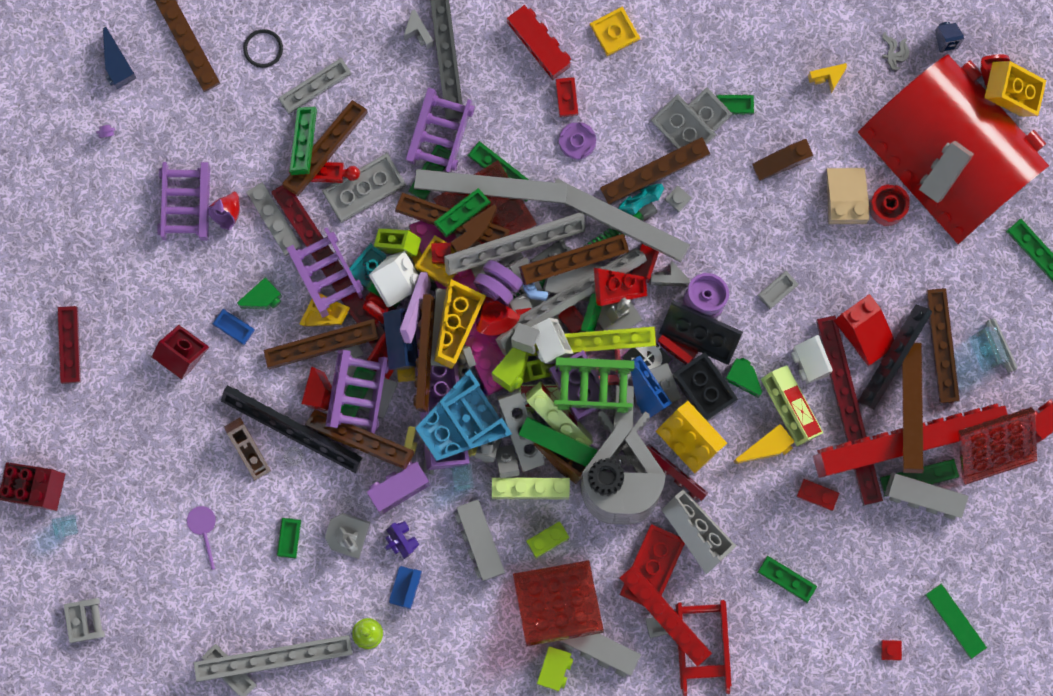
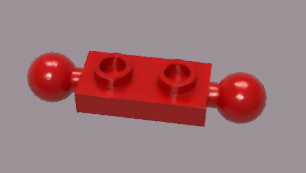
(334, 172)

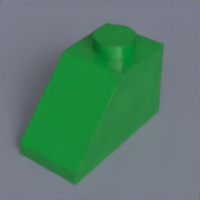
(262, 297)
(744, 377)

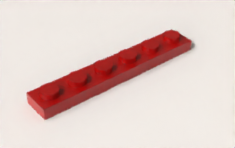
(666, 615)

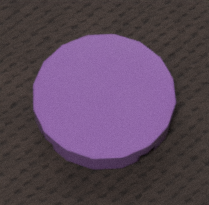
(577, 140)

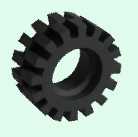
(601, 488)

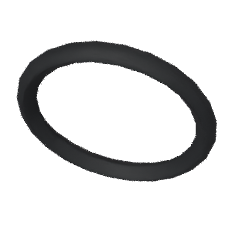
(267, 64)

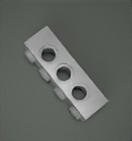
(507, 403)

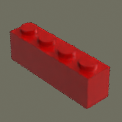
(538, 42)

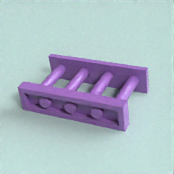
(425, 118)
(200, 211)
(315, 287)
(341, 380)

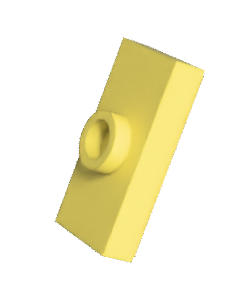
(409, 441)

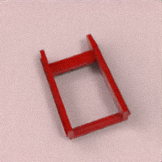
(706, 671)

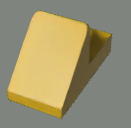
(831, 73)

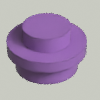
(105, 131)

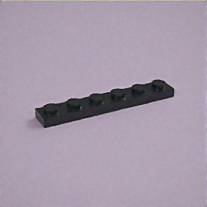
(895, 356)

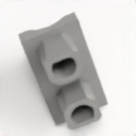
(488, 451)

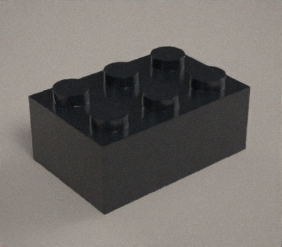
(705, 387)

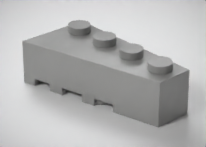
(698, 531)

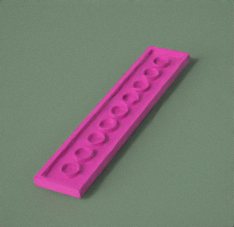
(483, 347)

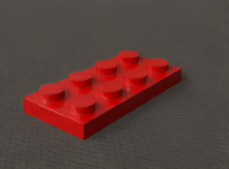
(656, 559)

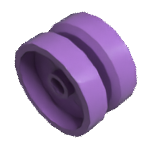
(498, 282)
(707, 294)

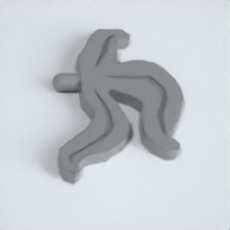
(899, 56)

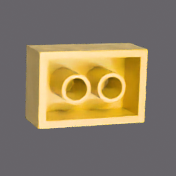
(1015, 89)
(691, 437)

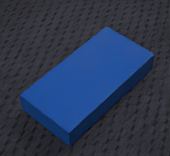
(233, 327)

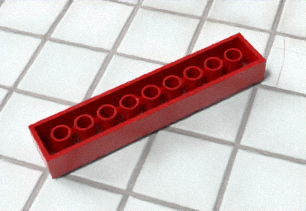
(887, 447)

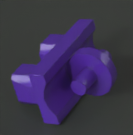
(397, 540)

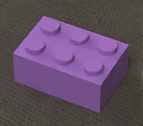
(574, 388)
(398, 487)

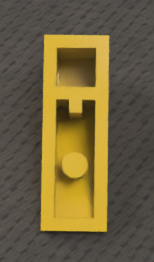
(771, 445)

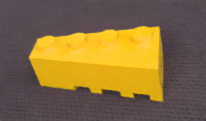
(457, 319)

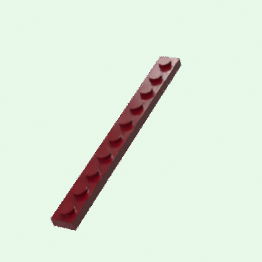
(309, 235)
(848, 404)

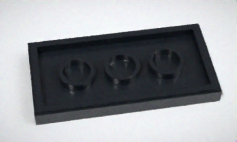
(700, 332)

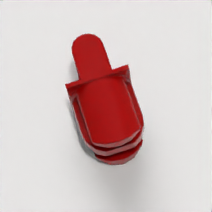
(376, 307)

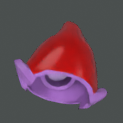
(225, 211)

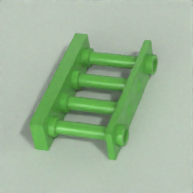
(585, 366)

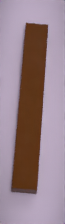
(912, 410)

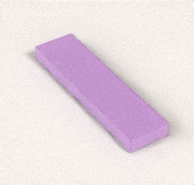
(413, 311)

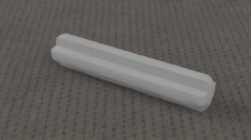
(1010, 366)

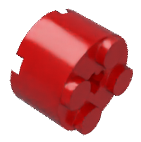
(885, 195)

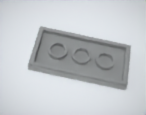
(374, 184)

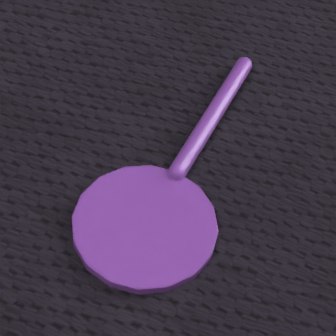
(202, 521)

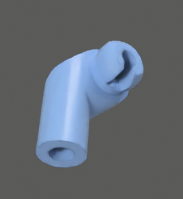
(532, 292)

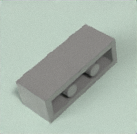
(945, 171)

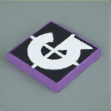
(652, 356)

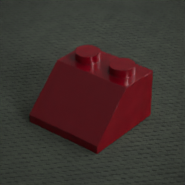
(179, 351)

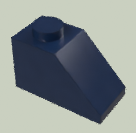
(948, 36)

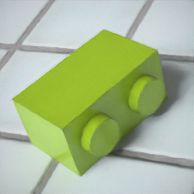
(396, 241)
(547, 540)
(554, 669)

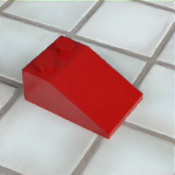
(866, 329)

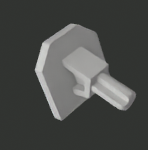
(619, 315)
(347, 534)

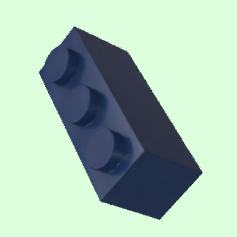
(400, 354)

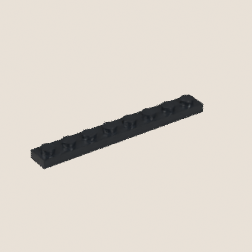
(291, 429)

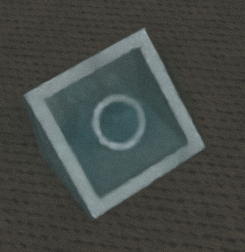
(989, 349)

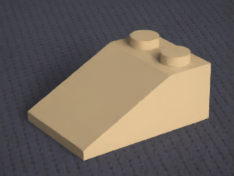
(847, 196)

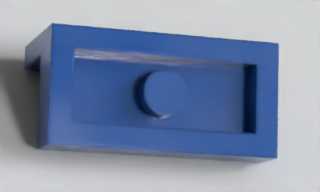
(405, 587)

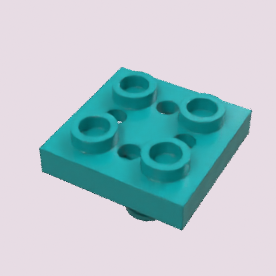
(371, 258)

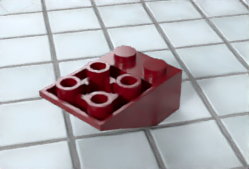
(32, 486)

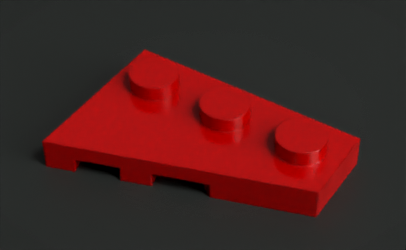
(613, 286)

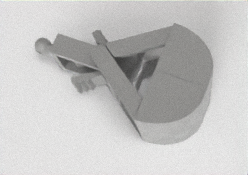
(639, 490)

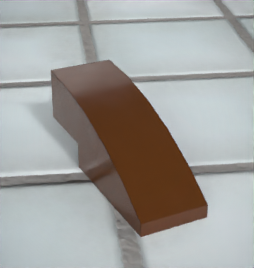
(474, 230)

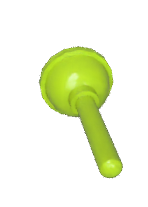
(367, 633)

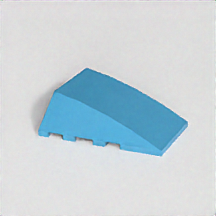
(461, 421)

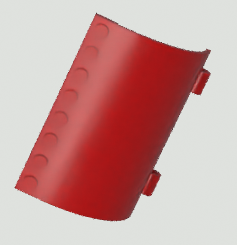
(949, 107)

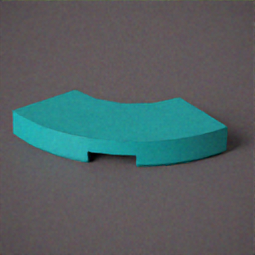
(647, 195)

